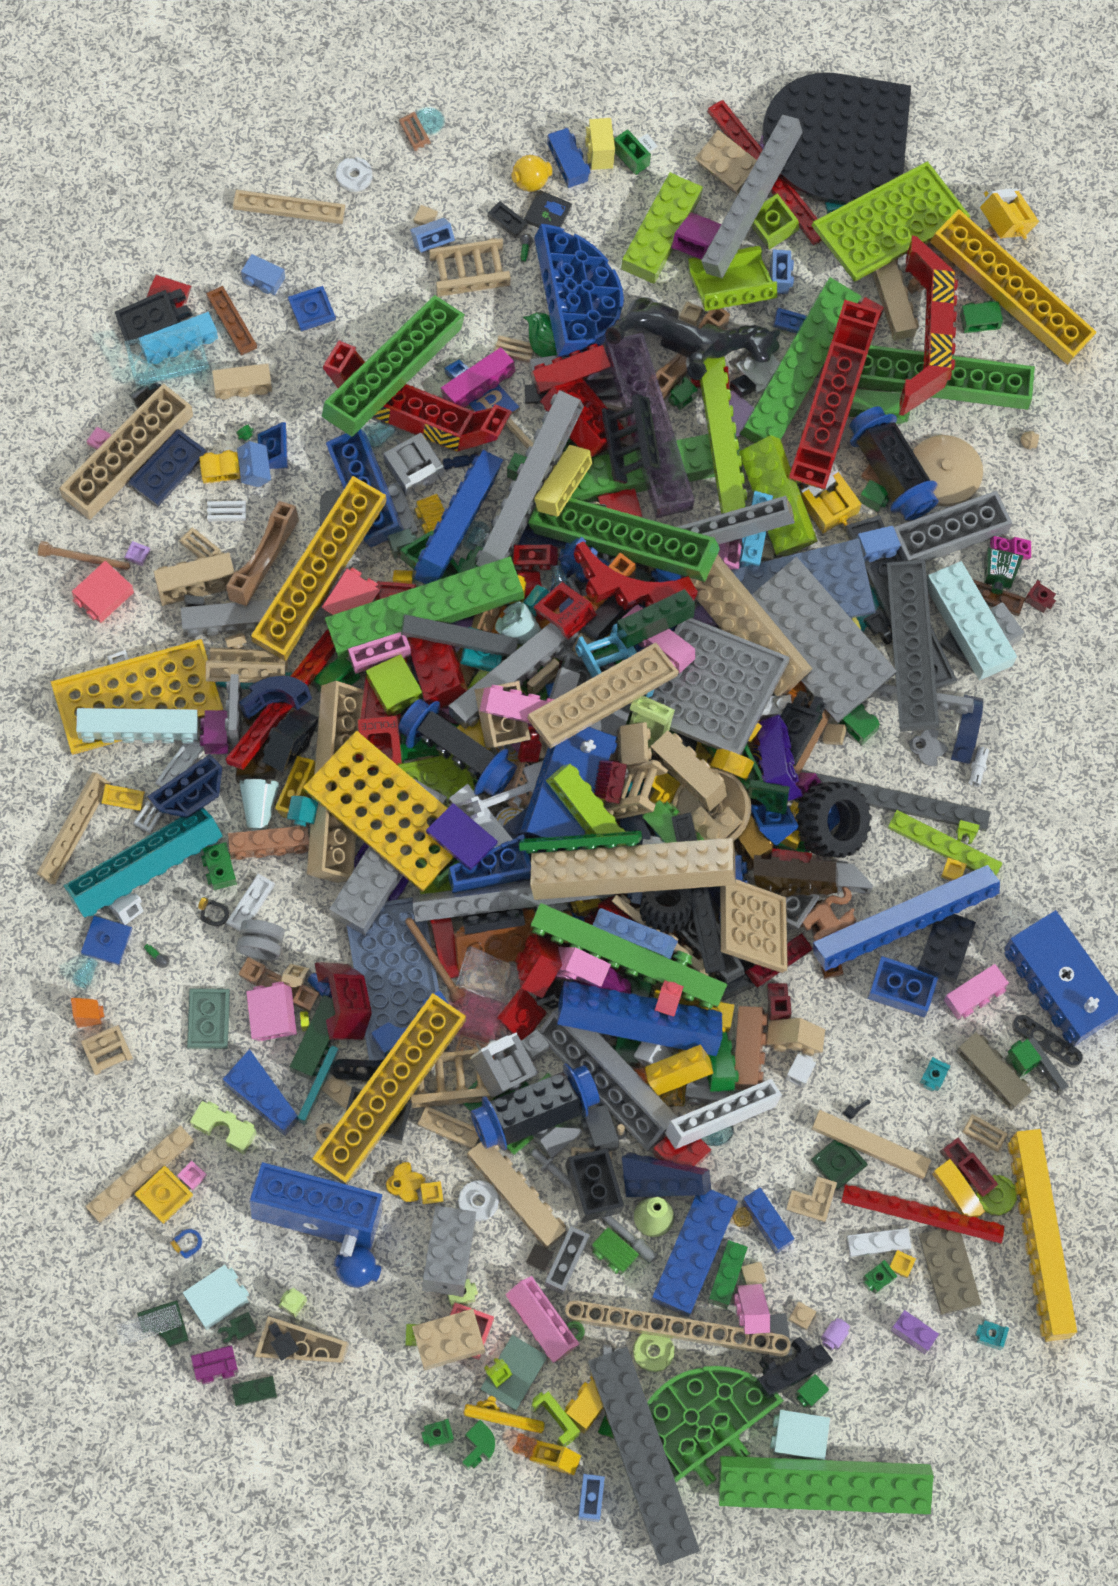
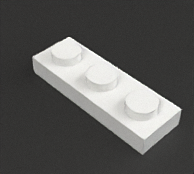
(879, 1242)

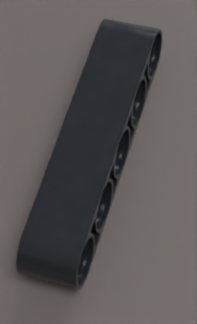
(610, 612)

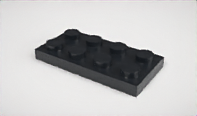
(946, 947)

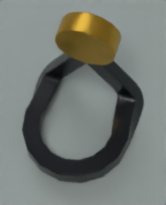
(205, 902)

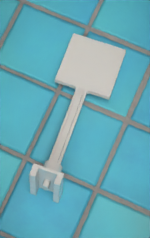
(475, 807)

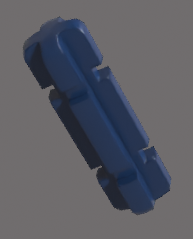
(458, 461)

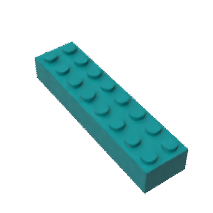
(142, 862)

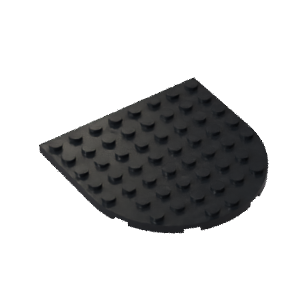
(848, 137)

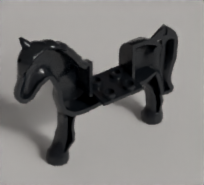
(691, 341)

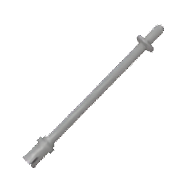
(636, 1243)

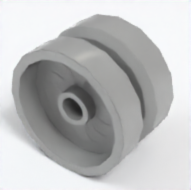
(260, 939)

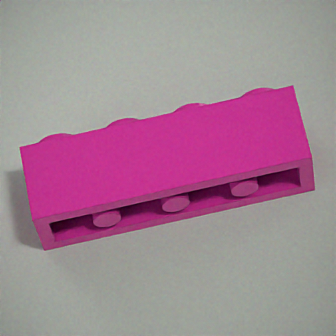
(479, 378)

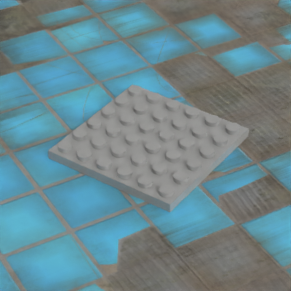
(722, 689)

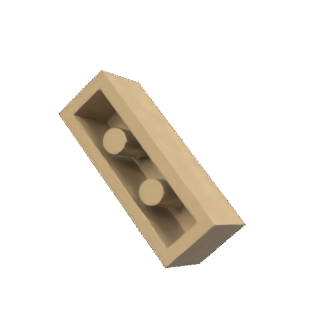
(242, 381)

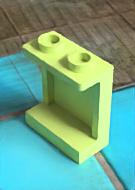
(655, 714)

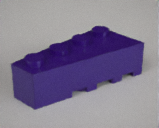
(776, 755)

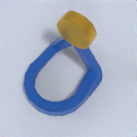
(177, 1248)

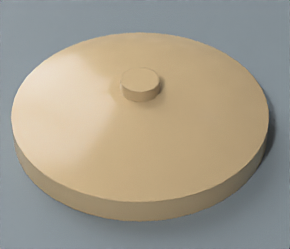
(953, 466)
(736, 799)

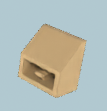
(634, 744)

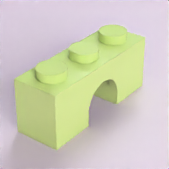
(208, 1117)

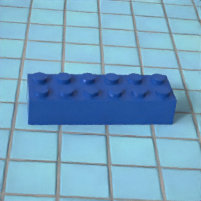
(356, 458)
(694, 1252)

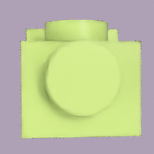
(468, 1297)
(292, 1302)

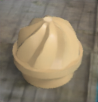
(1030, 440)

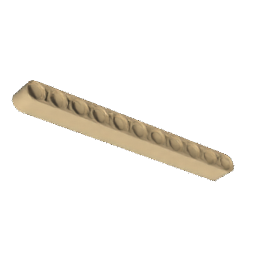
(669, 1321)

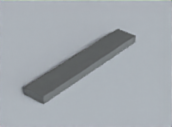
(458, 636)

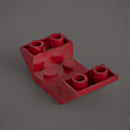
(349, 1001)

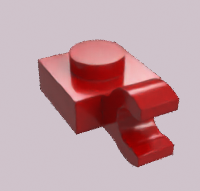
(530, 749)

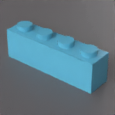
(207, 330)

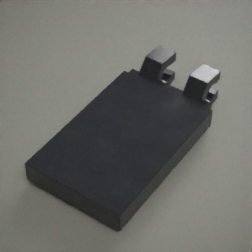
(152, 314)
(802, 722)

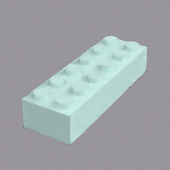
(970, 620)
(137, 724)

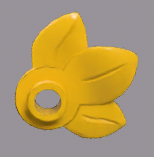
(408, 1182)

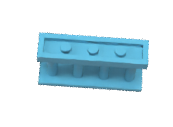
(753, 545)
(584, 651)

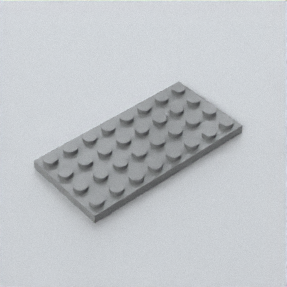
(841, 656)

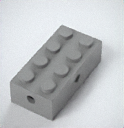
(449, 1251)

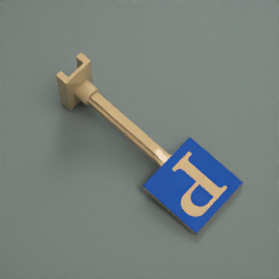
(500, 397)

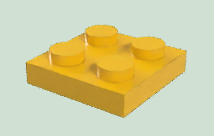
(164, 1194)

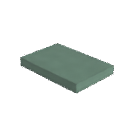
(208, 1019)
(524, 1364)

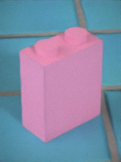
(271, 1012)

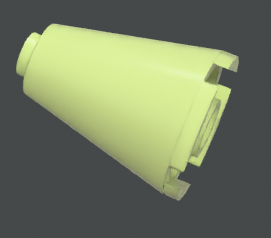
(654, 1216)

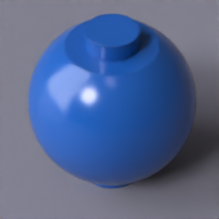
(357, 1269)

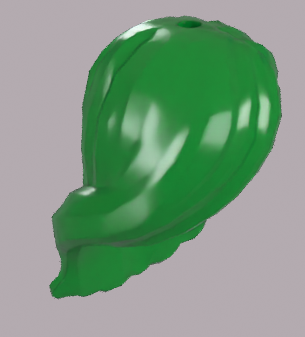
(541, 334)

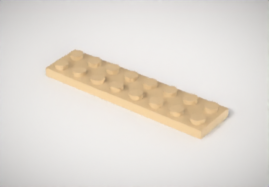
(602, 695)

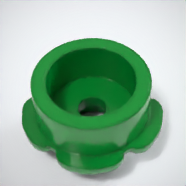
(245, 432)

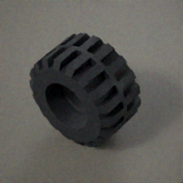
(665, 917)

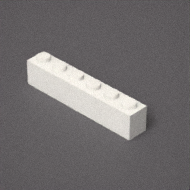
(723, 1113)

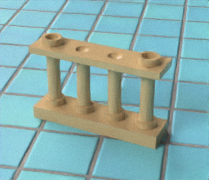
(474, 283)
(249, 663)
(635, 804)
(443, 1097)

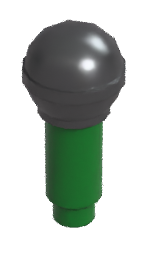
(526, 241)
(161, 960)

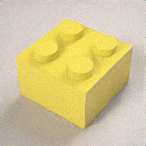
(600, 143)

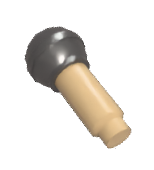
(621, 1131)

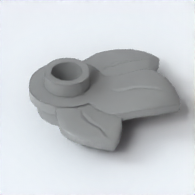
(930, 748)

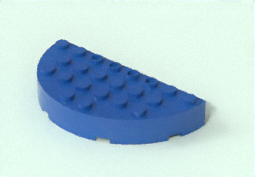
(579, 289)

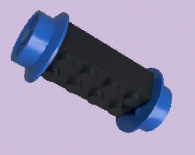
(894, 463)
(490, 770)
(535, 1107)

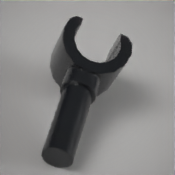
(851, 1112)

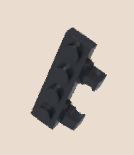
(807, 1362)

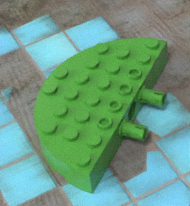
(704, 1413)

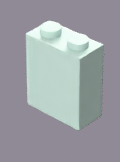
(216, 1296)
(800, 1435)

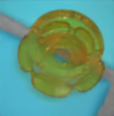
(742, 1222)

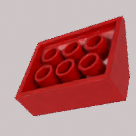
(589, 428)

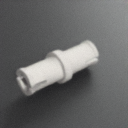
(978, 766)

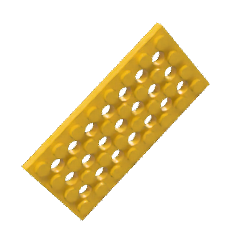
(138, 667)
(375, 811)

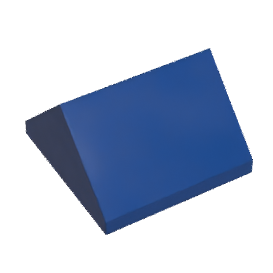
(276, 442)
(774, 825)

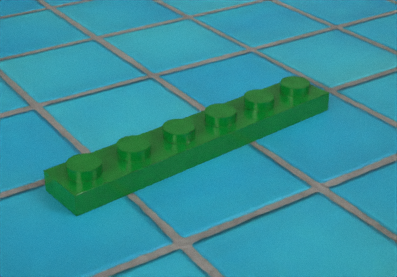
(590, 841)

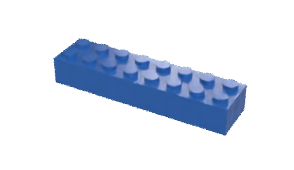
(457, 518)
(636, 1018)

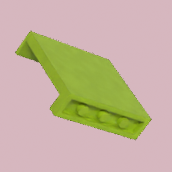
(742, 283)

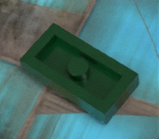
(254, 1391)

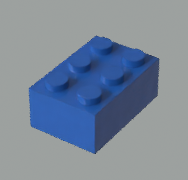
(902, 987)

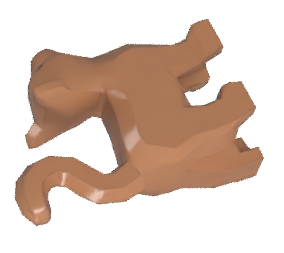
(825, 918)

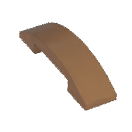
(261, 976)

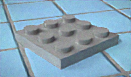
(233, 723)

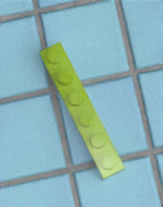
(941, 843)

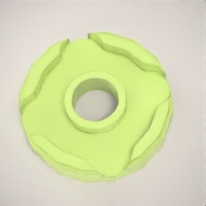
(648, 1362)

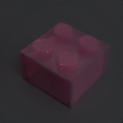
(481, 1017)

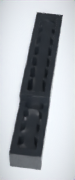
(603, 388)

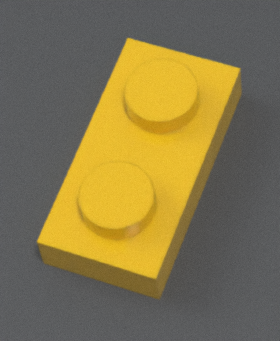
(123, 797)

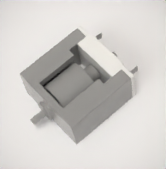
(413, 459)
(504, 1072)

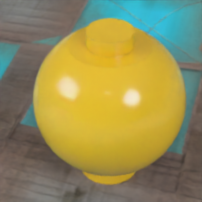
(531, 173)

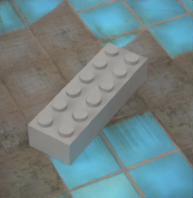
(953, 528)

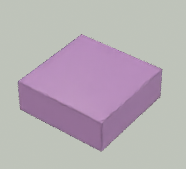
(137, 553)

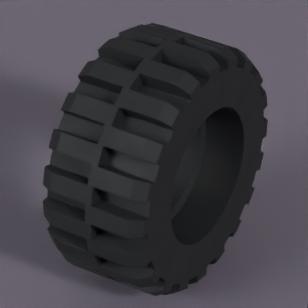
(853, 819)

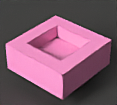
(98, 437)
(192, 1175)

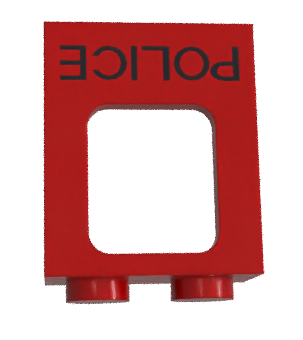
(573, 617)
(382, 725)

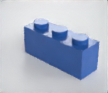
(568, 157)
(768, 1220)

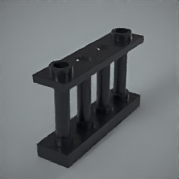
(646, 433)

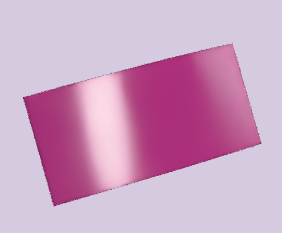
(1015, 545)

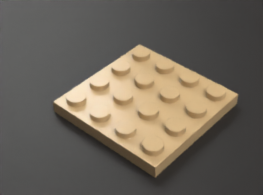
(754, 925)

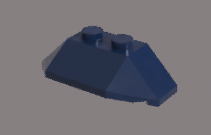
(190, 789)

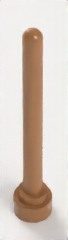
(46, 549)
(454, 991)

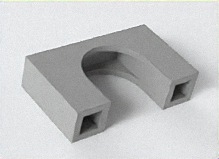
(568, 680)

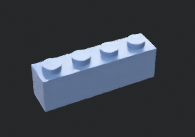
(636, 933)

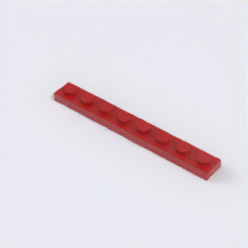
(923, 1214)

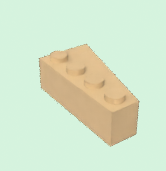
(312, 1344)

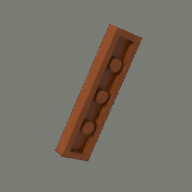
(231, 320)

